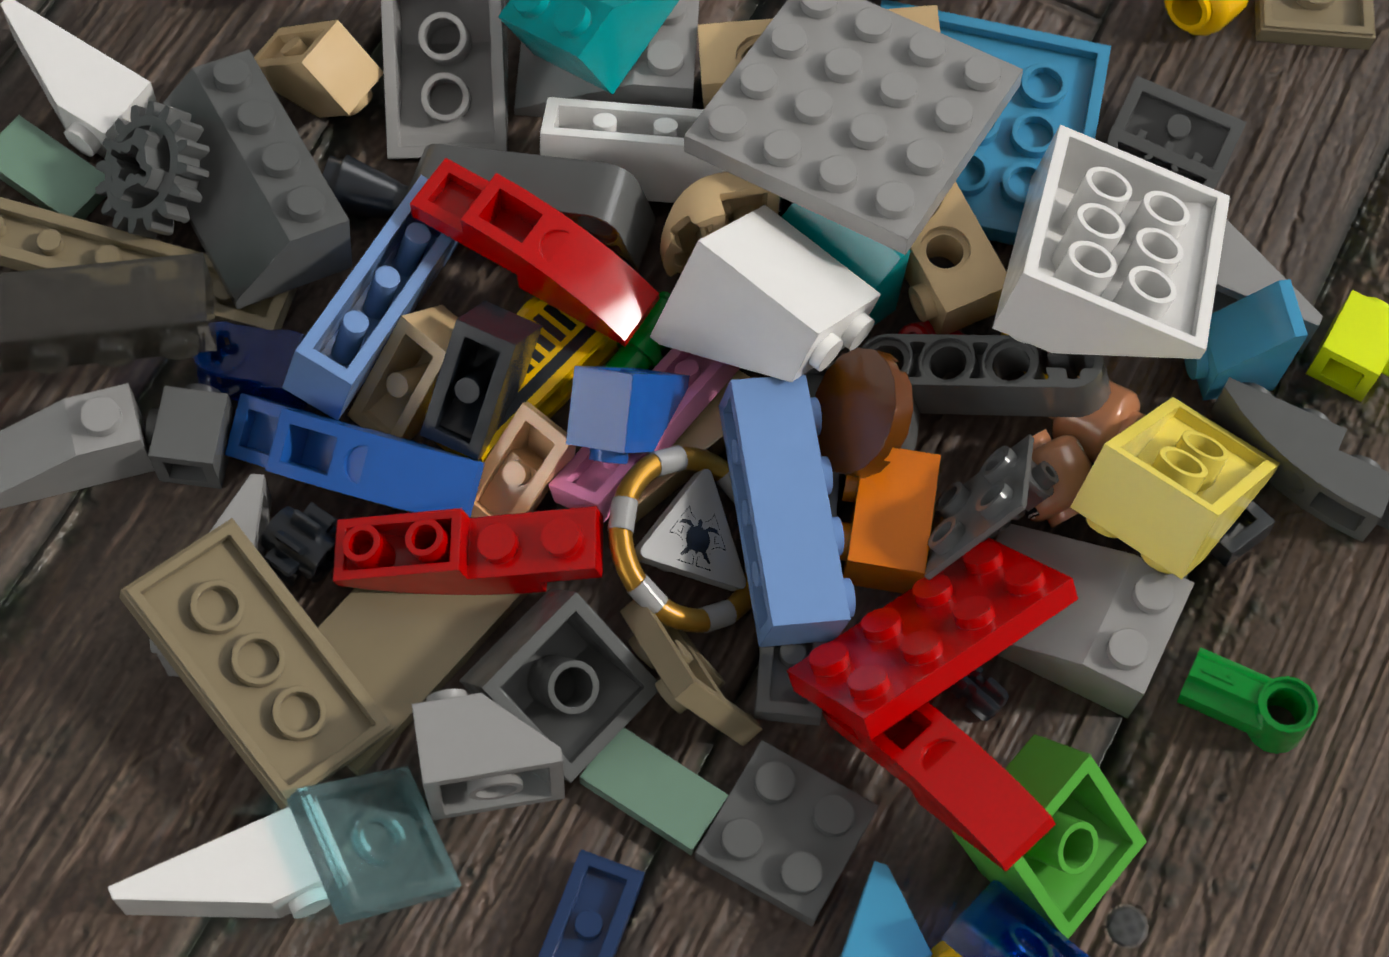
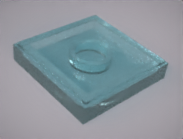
(373, 843)

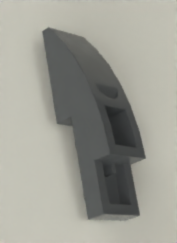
(1312, 471)

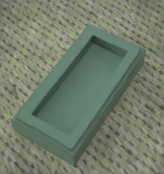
(47, 171)
(654, 790)

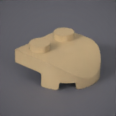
(705, 209)

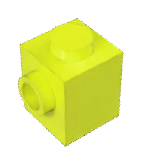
(1354, 347)

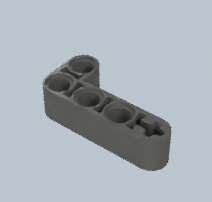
(590, 193)
(981, 384)

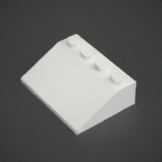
(1112, 256)

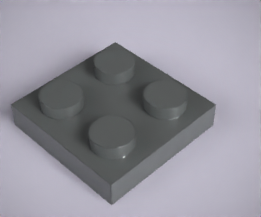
(786, 833)

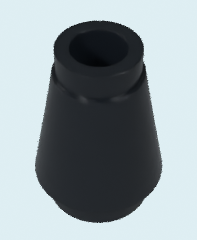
(362, 188)

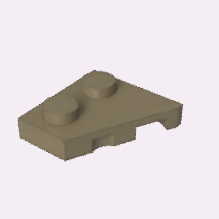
(685, 674)

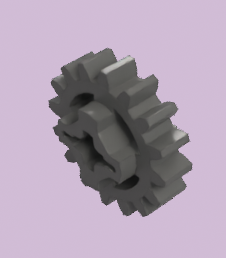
(152, 170)

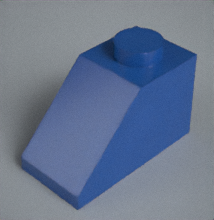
(621, 410)

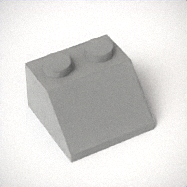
(482, 756)

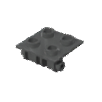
(987, 503)

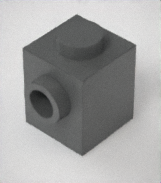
(190, 435)

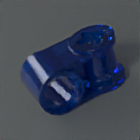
(252, 363)

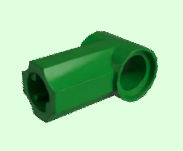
(1241, 700)

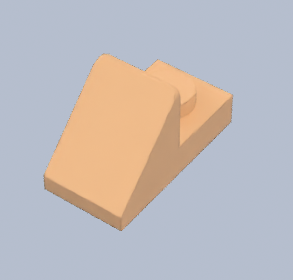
(522, 464)

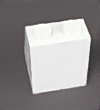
(765, 300)

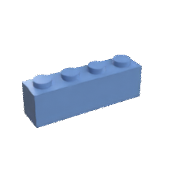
(366, 308)
(785, 511)

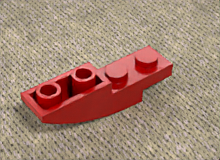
(539, 245)
(466, 555)
(957, 783)

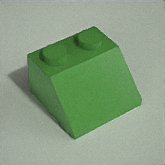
(1082, 852)

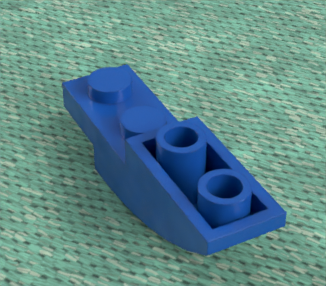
(351, 458)

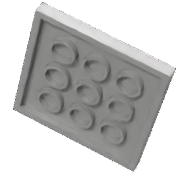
(854, 115)

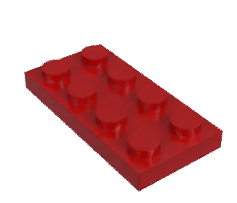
(931, 637)

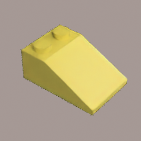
(1172, 486)

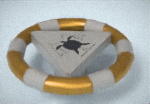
(685, 540)

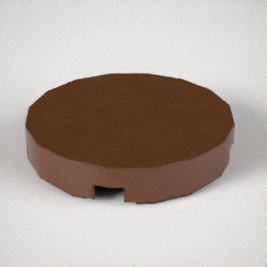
(863, 411)

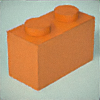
(890, 522)

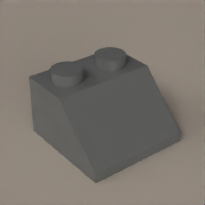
(564, 677)

